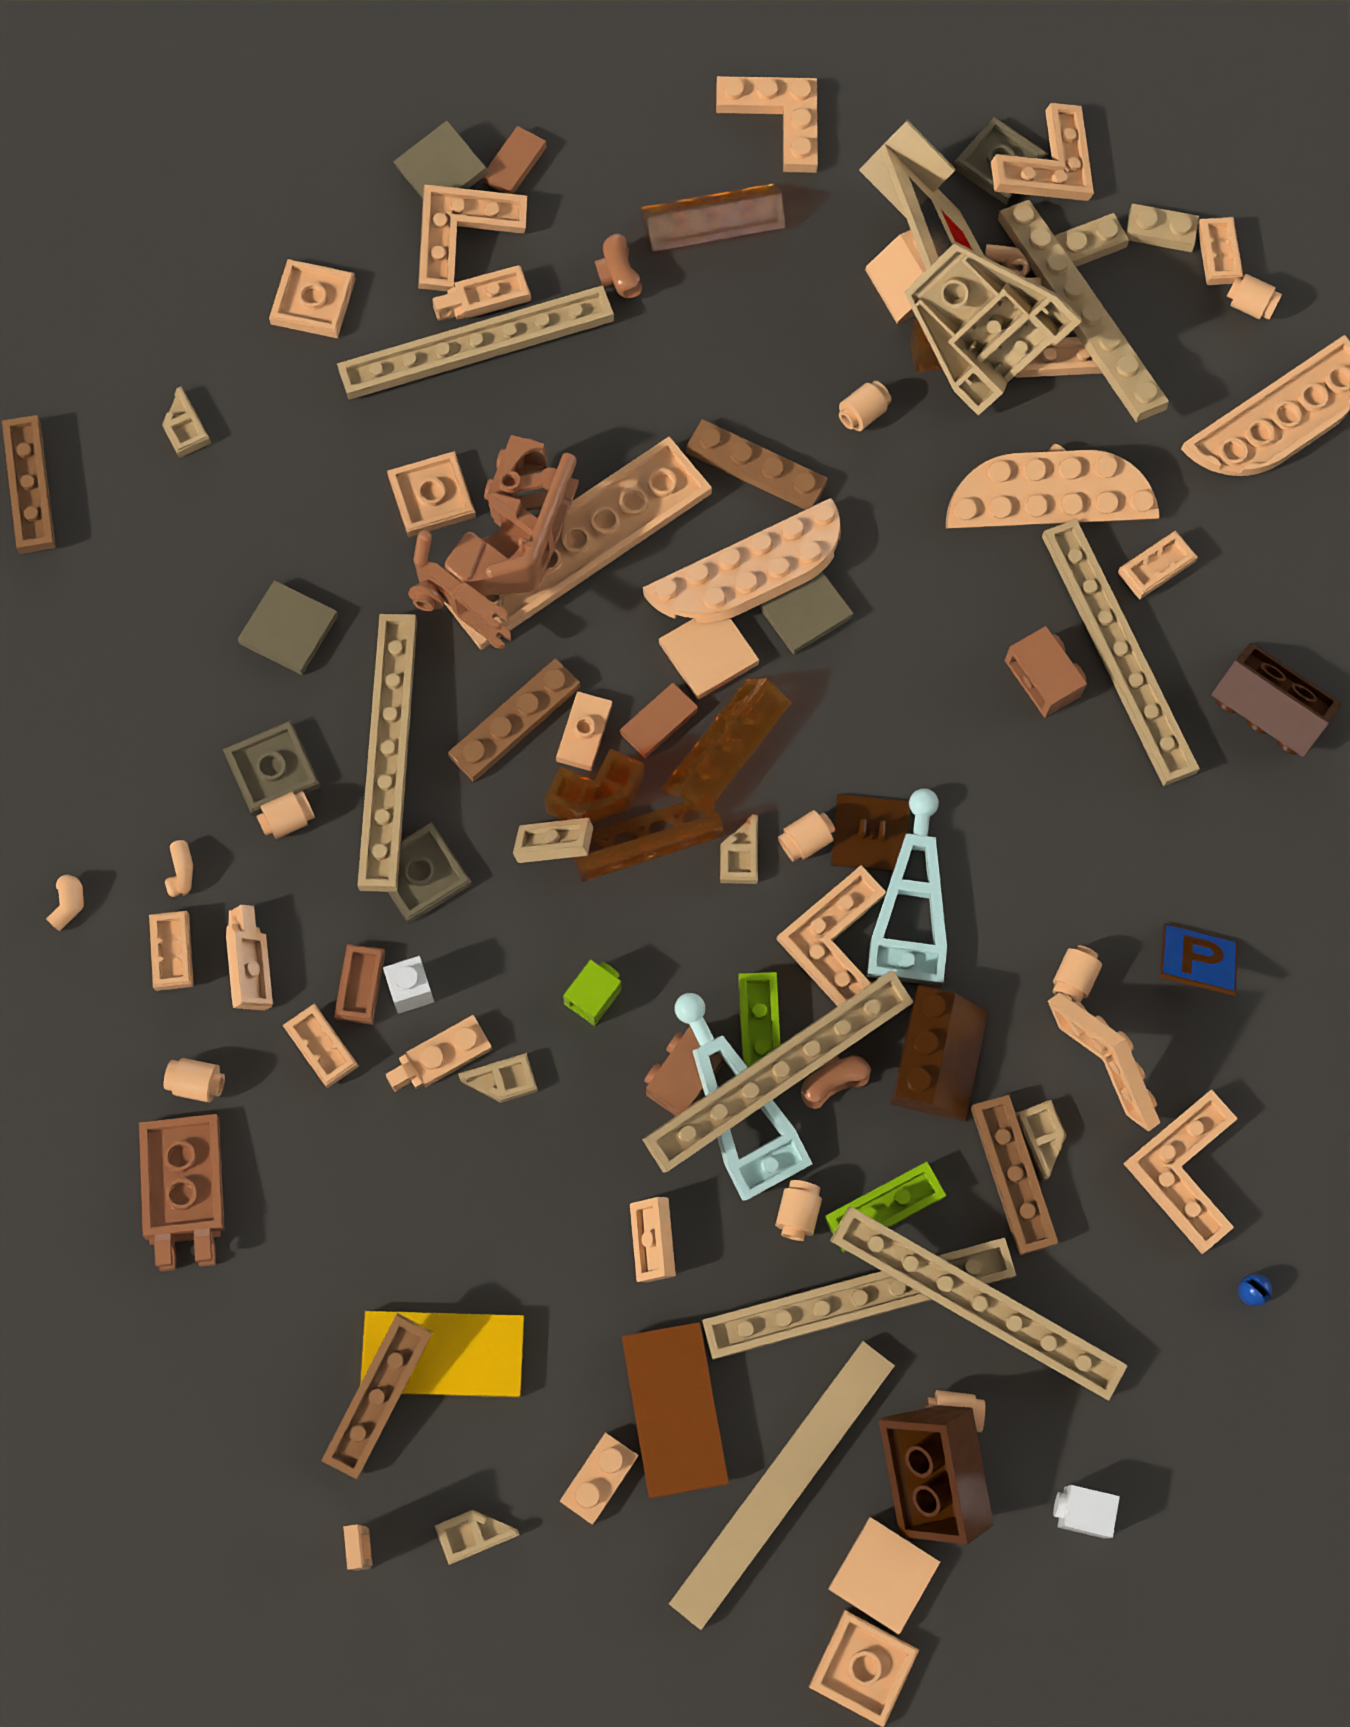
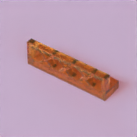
(714, 217)
(727, 744)
(648, 845)

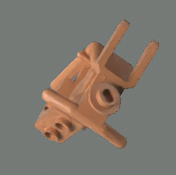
(513, 556)

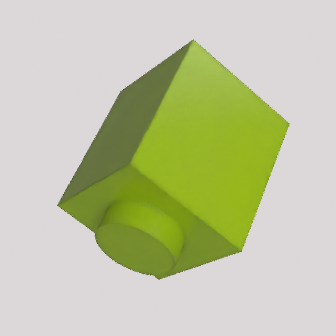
(593, 991)

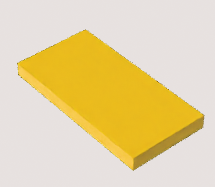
(462, 1356)

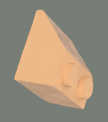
(894, 272)

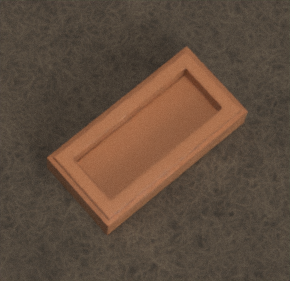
(514, 161)
(659, 720)
(359, 984)

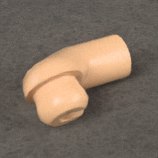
(1009, 257)
(183, 867)
(70, 900)

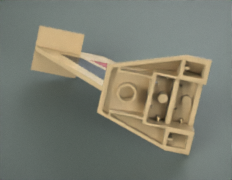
(972, 310)

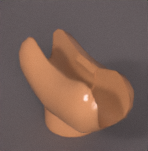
(616, 268)
(833, 1077)

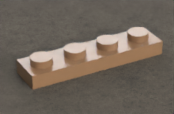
(756, 465)
(28, 484)
(514, 720)
(1014, 1175)
(377, 1396)

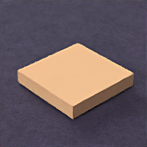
(312, 298)
(431, 494)
(708, 654)
(884, 1575)
(864, 1668)

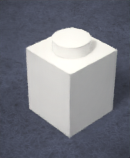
(408, 984)
(1086, 1511)

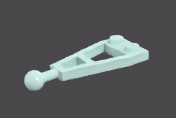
(912, 960)
(767, 1163)

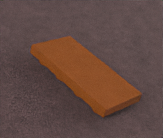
(674, 1410)

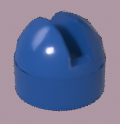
(1252, 1296)

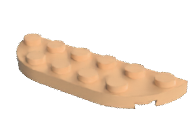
(1279, 417)
(1051, 490)
(751, 568)

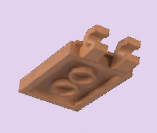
(181, 1187)

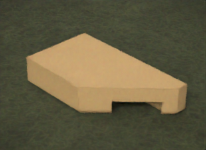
(184, 426)
(740, 854)
(502, 1079)
(1042, 1135)
(471, 1534)

